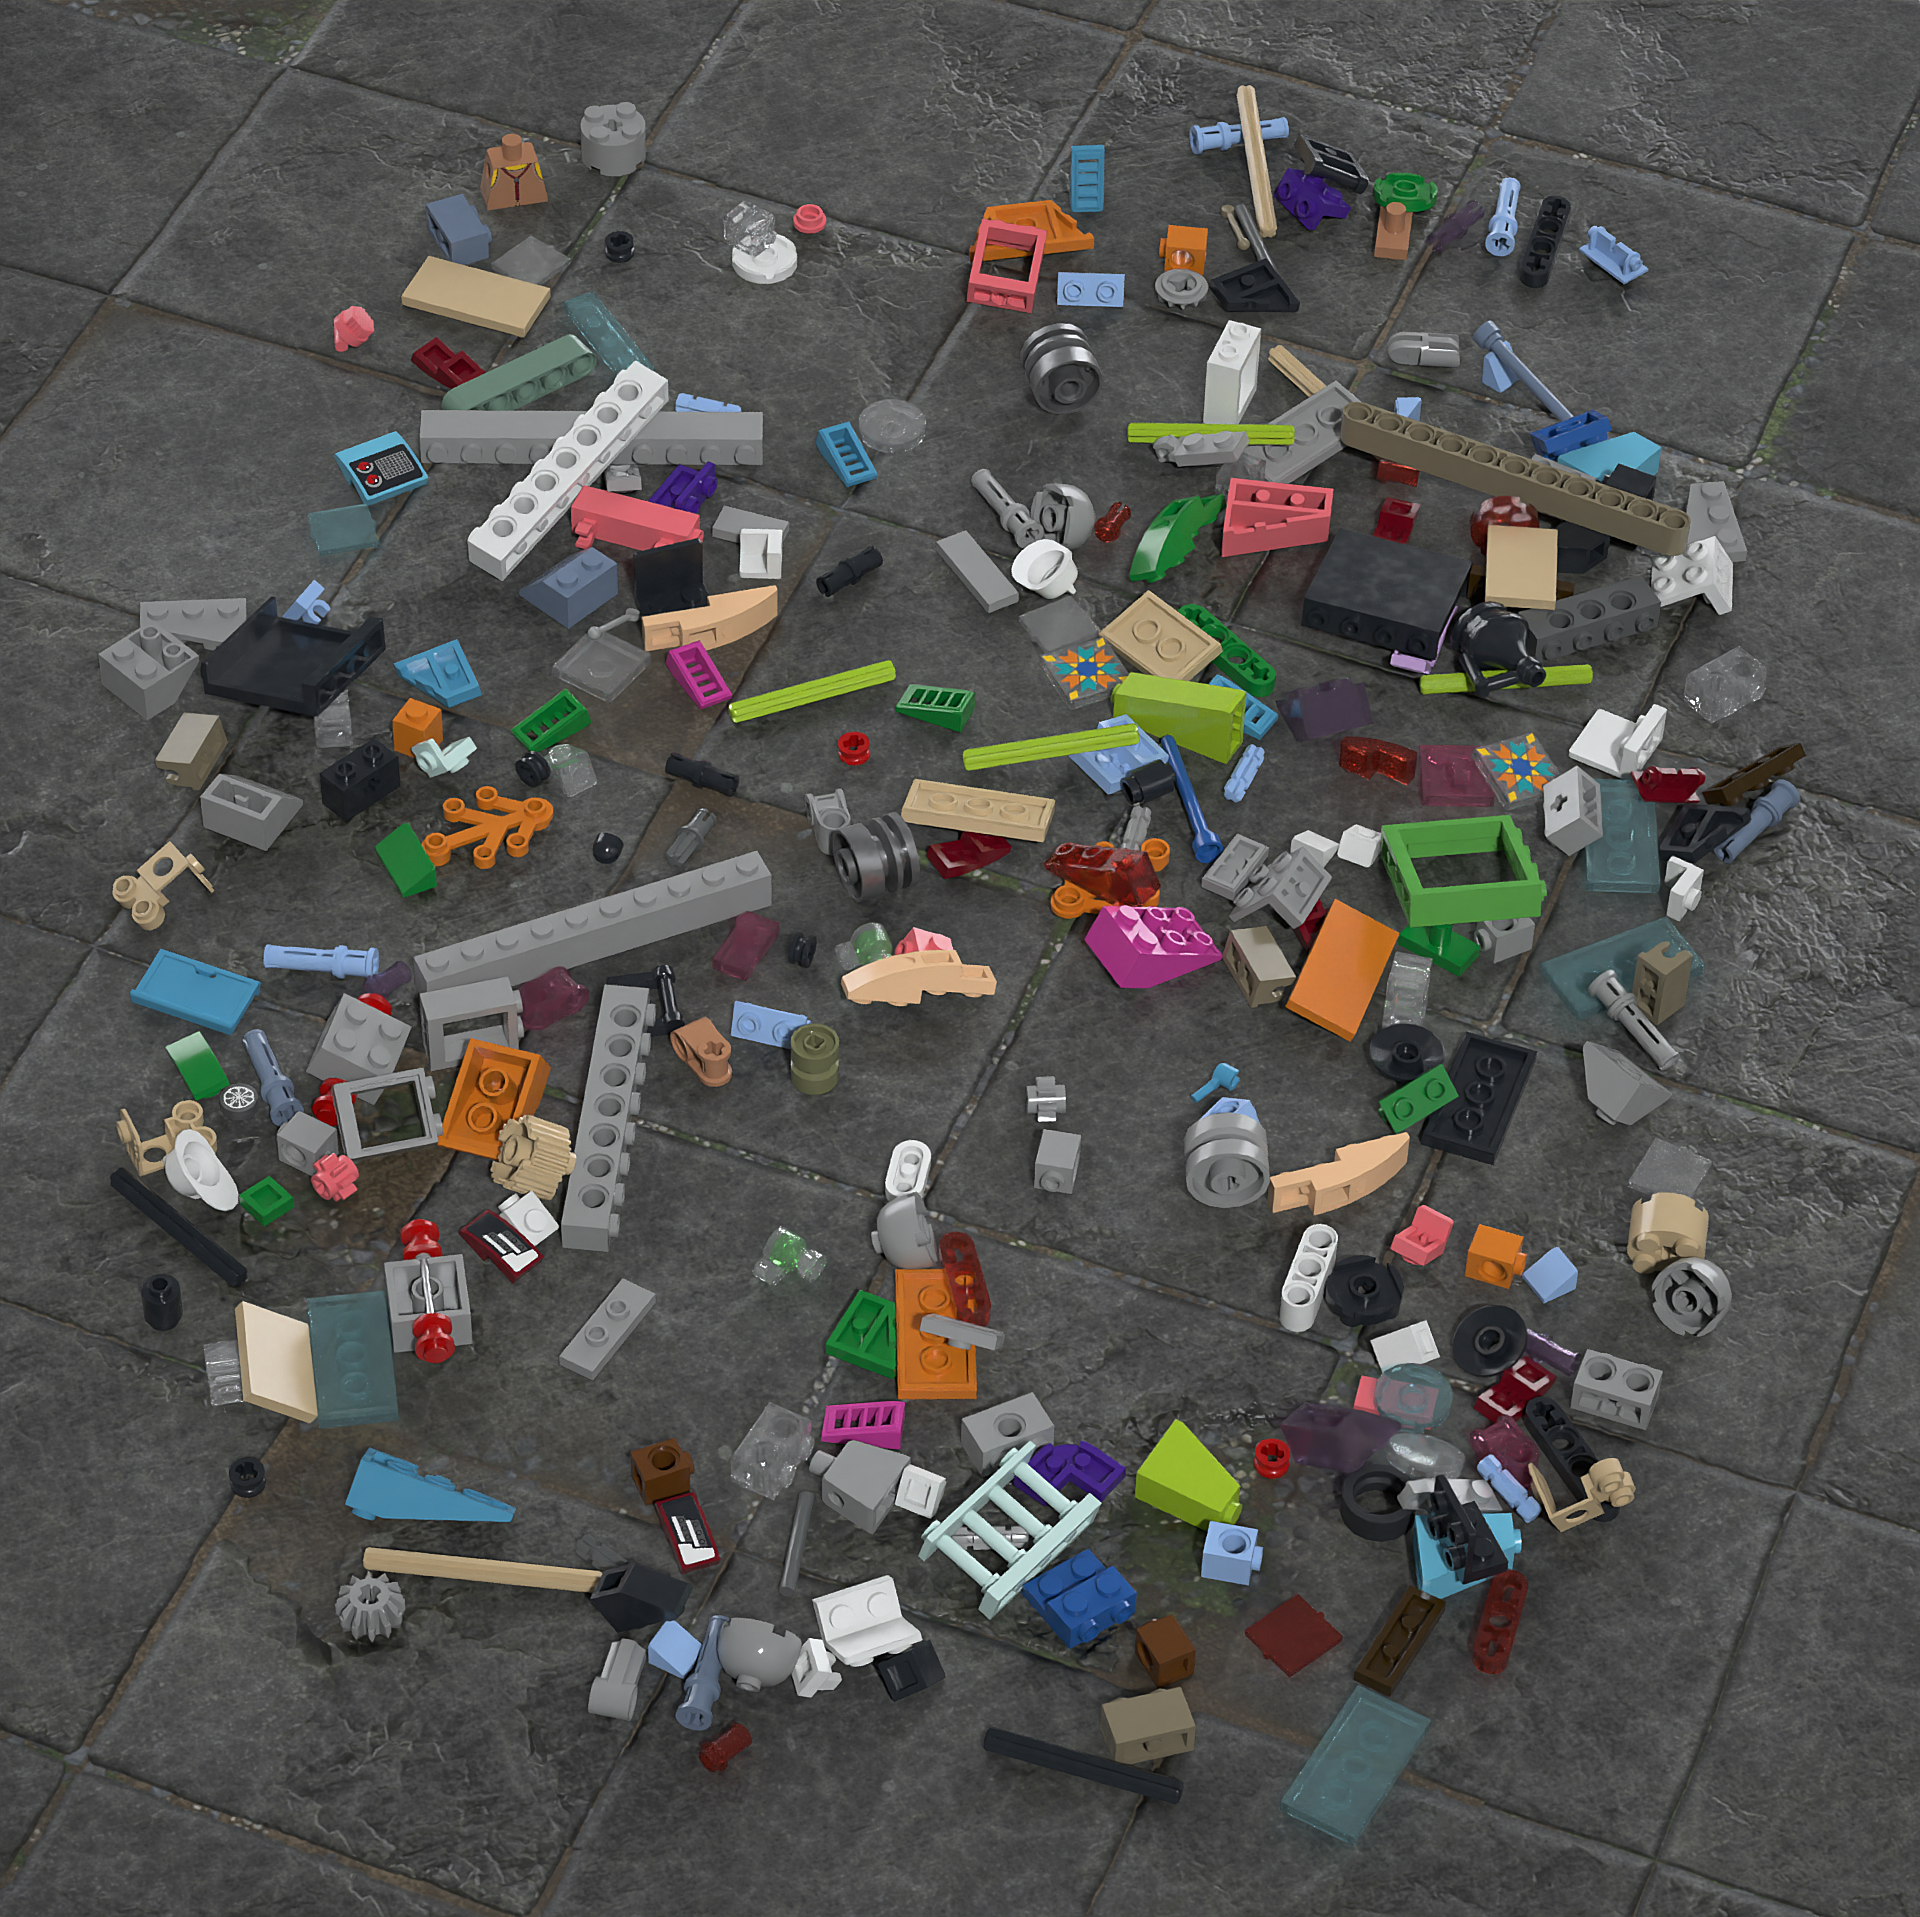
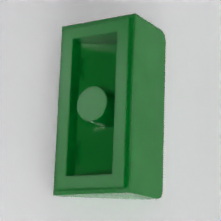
(406, 861)

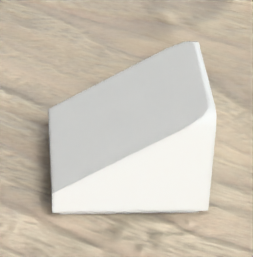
(1360, 845)
(1318, 846)

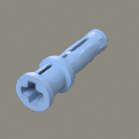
(1225, 135)
(1503, 223)
(337, 961)

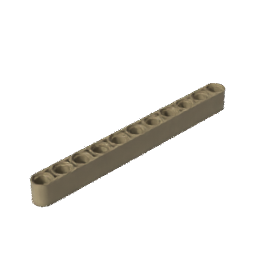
(1508, 474)

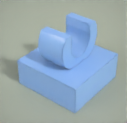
(307, 604)

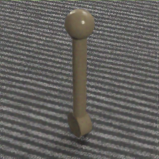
(1228, 212)

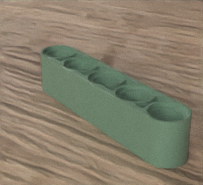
(524, 378)

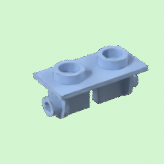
(1612, 257)
(1090, 289)
(765, 1024)

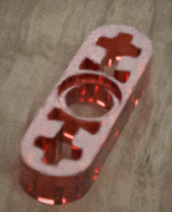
(968, 1266)
(1504, 1636)

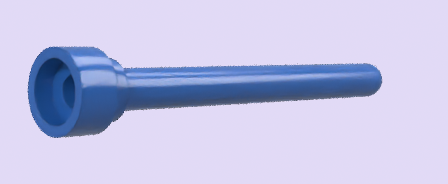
(1206, 844)

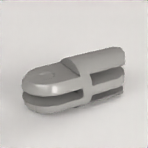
(1424, 349)

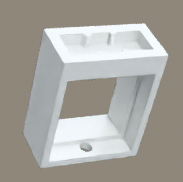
(1232, 374)

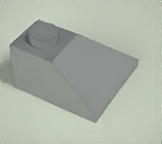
(1619, 1086)

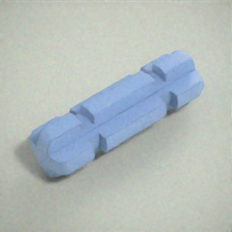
(686, 403)
(1244, 773)
(1509, 1488)

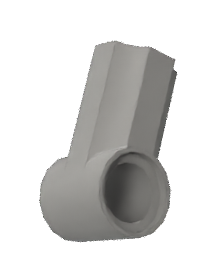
(617, 1688)

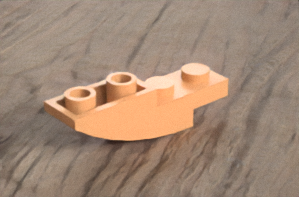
(721, 622)
(904, 976)
(1351, 1176)

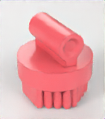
(352, 328)

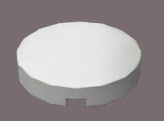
(768, 267)

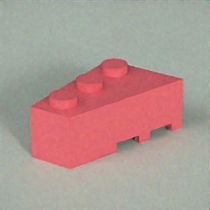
(1274, 516)

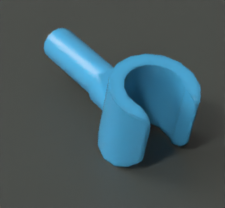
(1223, 1075)

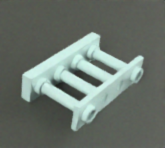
(1022, 1565)

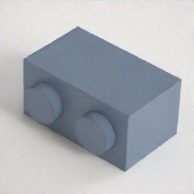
(458, 230)

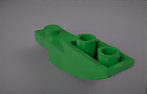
(1171, 535)

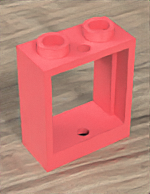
(1004, 291)

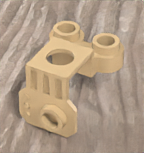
(146, 890)
(185, 1116)
(1603, 1483)

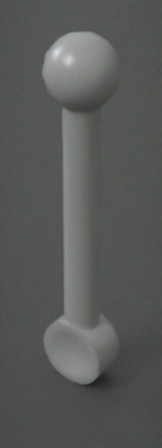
(595, 632)

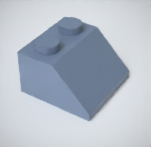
(574, 586)

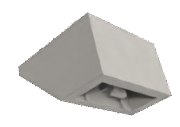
(147, 669)
(247, 810)

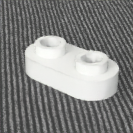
(903, 1175)

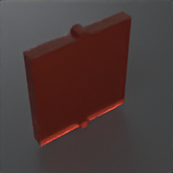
(1293, 1635)

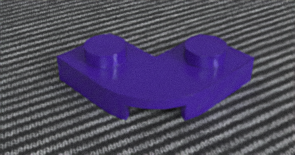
(1081, 1465)

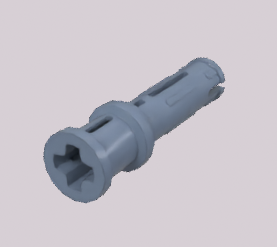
(1765, 813)
(275, 1088)
(703, 1686)

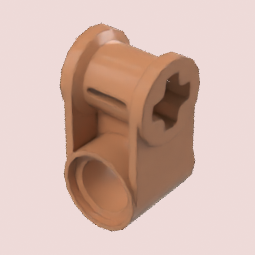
(703, 1051)

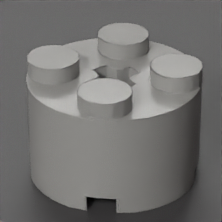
(613, 138)

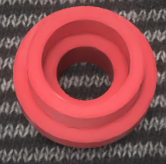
(809, 219)

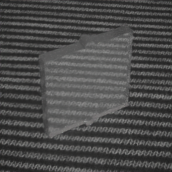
(531, 262)
(1059, 625)
(1670, 1170)

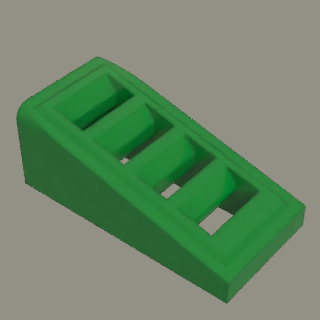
(553, 709)
(947, 709)

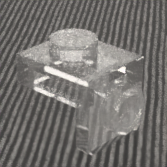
(572, 768)

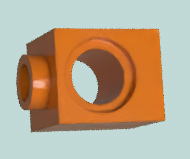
(1184, 248)
(1495, 1256)

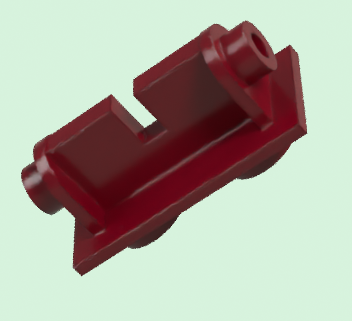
(1668, 785)

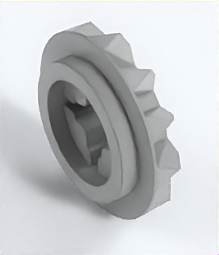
(1176, 280)

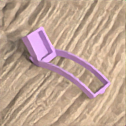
(1417, 664)

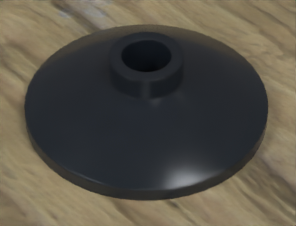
(1406, 1051)
(1483, 1330)

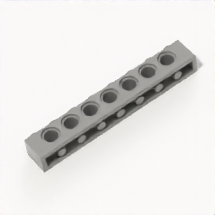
(606, 1118)

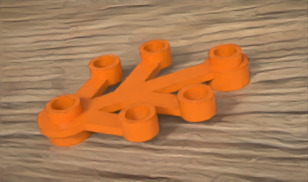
(530, 815)
(1072, 902)

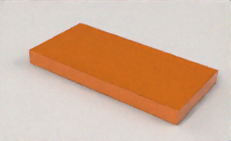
(1342, 970)
(925, 1360)

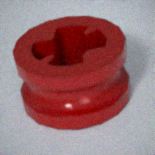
(854, 739)
(1272, 1469)

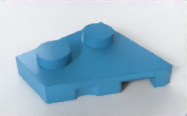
(441, 674)

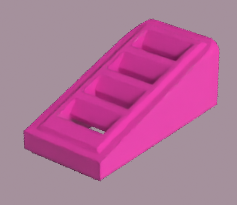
(696, 653)
(874, 1412)

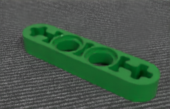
(1234, 647)

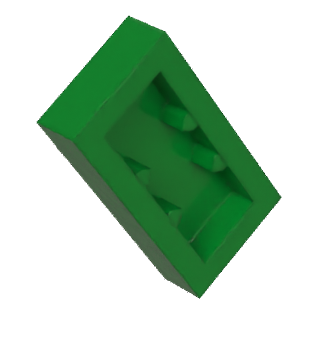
(1441, 944)

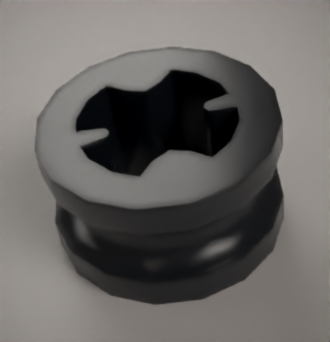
(619, 246)
(533, 769)
(802, 949)
(243, 1467)

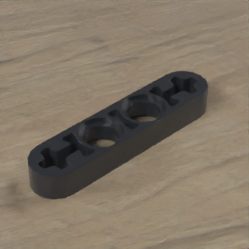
(1545, 241)
(1563, 1460)

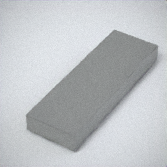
(977, 571)

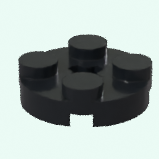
(1361, 1308)

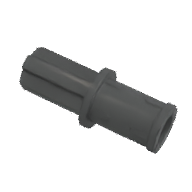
(690, 838)

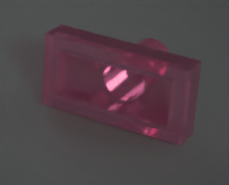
(746, 945)

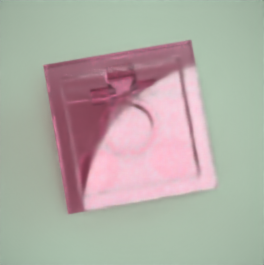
(1452, 777)

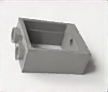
(467, 1003)
(347, 1124)

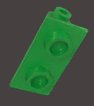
(1417, 1099)

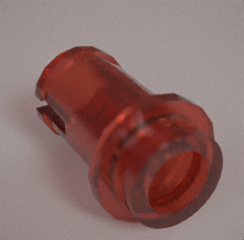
(1397, 473)
(1109, 526)
(718, 1753)

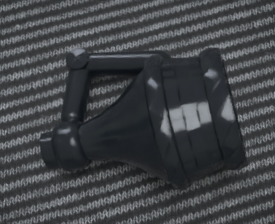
(1495, 641)

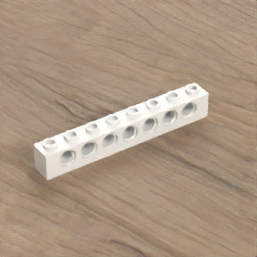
(572, 463)

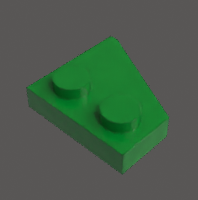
(867, 1335)

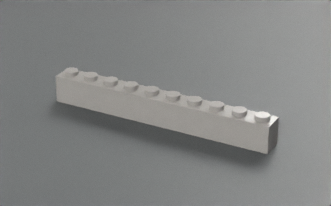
(530, 435)
(601, 926)

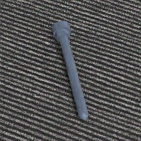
(1489, 337)

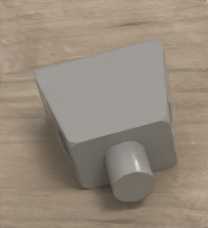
(860, 1482)

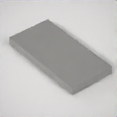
(1316, 435)

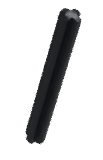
(179, 1227)
(1083, 1765)

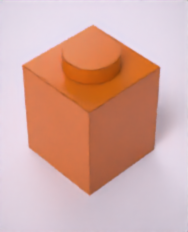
(416, 724)

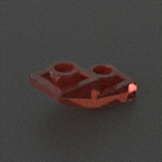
(1371, 755)

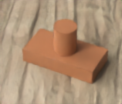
(1393, 232)

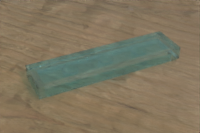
(604, 332)

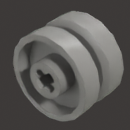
(1226, 1160)

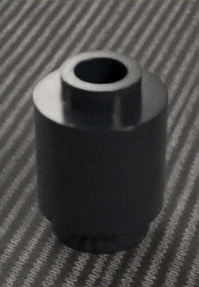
(1148, 782)
(162, 1302)

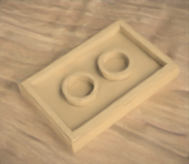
(1521, 567)
(1160, 640)
(276, 1362)

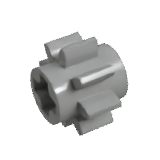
(1045, 1099)

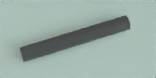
(1253, 234)
(796, 1543)

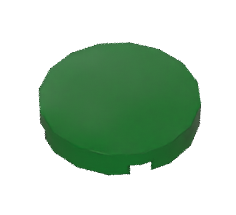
(1405, 189)

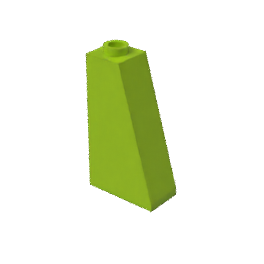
(1195, 714)

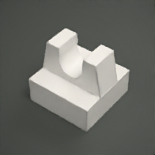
(920, 1491)
(814, 1669)

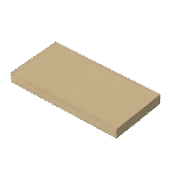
(476, 296)
(978, 810)

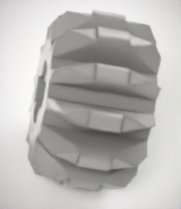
(370, 1606)

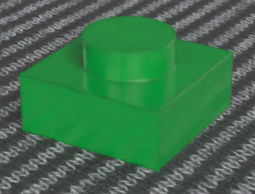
(266, 1201)

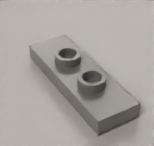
(607, 1329)

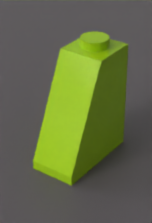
(1188, 1481)

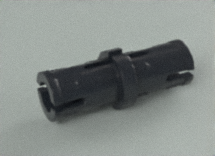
(849, 571)
(702, 774)

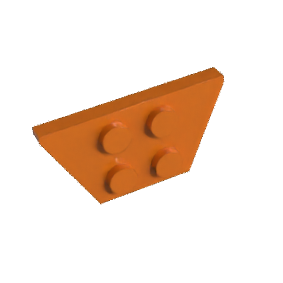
(1044, 215)

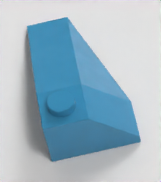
(394, 1490)

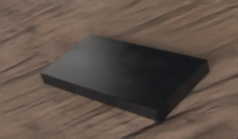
(1489, 1087)

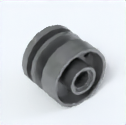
(1061, 368)
(876, 857)

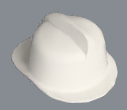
(1046, 569)
(199, 1173)

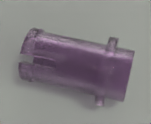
(388, 980)

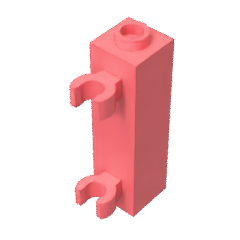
(629, 521)

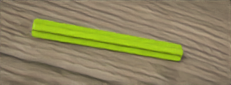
(1257, 433)
(1460, 682)
(811, 691)
(1051, 747)

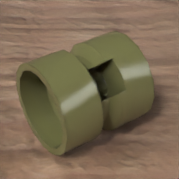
(814, 1059)

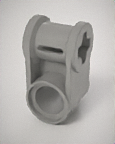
(825, 816)

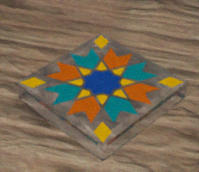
(1084, 672)
(1516, 769)

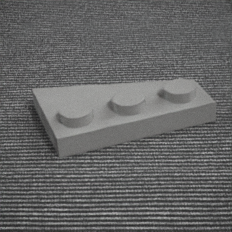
(1714, 516)
(197, 620)

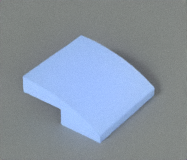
(1112, 764)

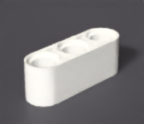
(1308, 1277)

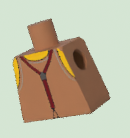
(512, 175)

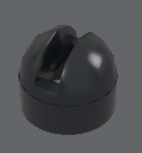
(607, 848)

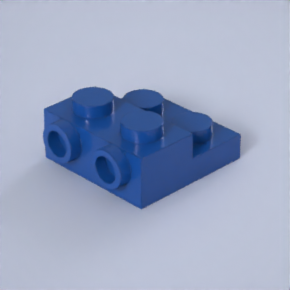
(1571, 434)
(1081, 1598)

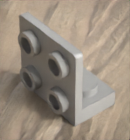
(1288, 885)

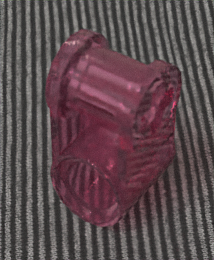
(548, 999)
(1508, 1446)

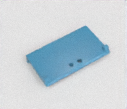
(188, 992)

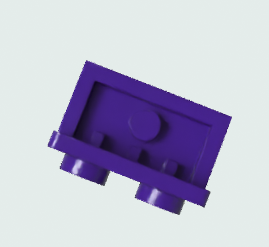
(1309, 198)
(687, 488)

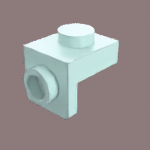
(437, 762)

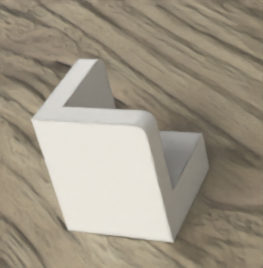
(760, 553)
(1405, 1346)

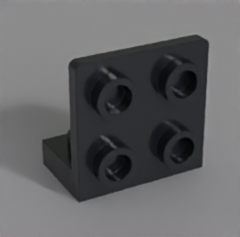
(669, 578)
(1464, 1535)

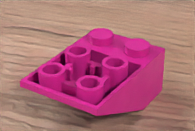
(1149, 944)

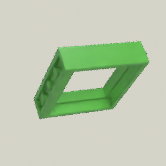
(1462, 902)

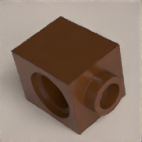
(661, 1471)
(1165, 1650)

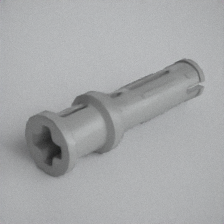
(1013, 516)
(1624, 1007)

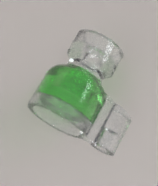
(866, 946)
(785, 1253)

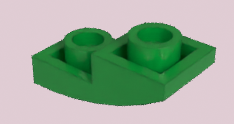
(197, 1066)

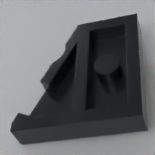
(1254, 290)
(1701, 830)

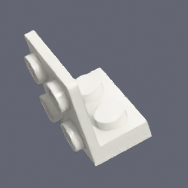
(1698, 570)
(1619, 744)
(864, 1622)

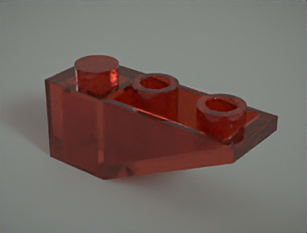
(1106, 872)

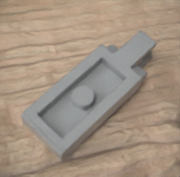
(1201, 449)
(1417, 1494)

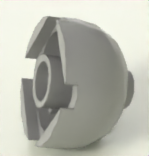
(1064, 514)
(905, 1234)
(1692, 1296)
(756, 1654)

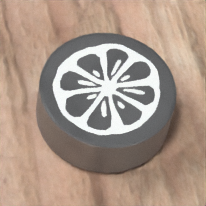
(239, 1101)

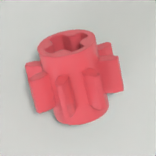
(335, 1177)

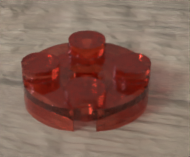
(1498, 511)

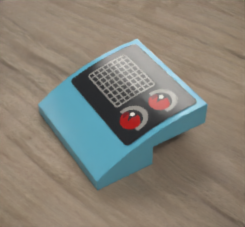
(381, 468)

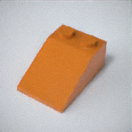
(489, 1090)

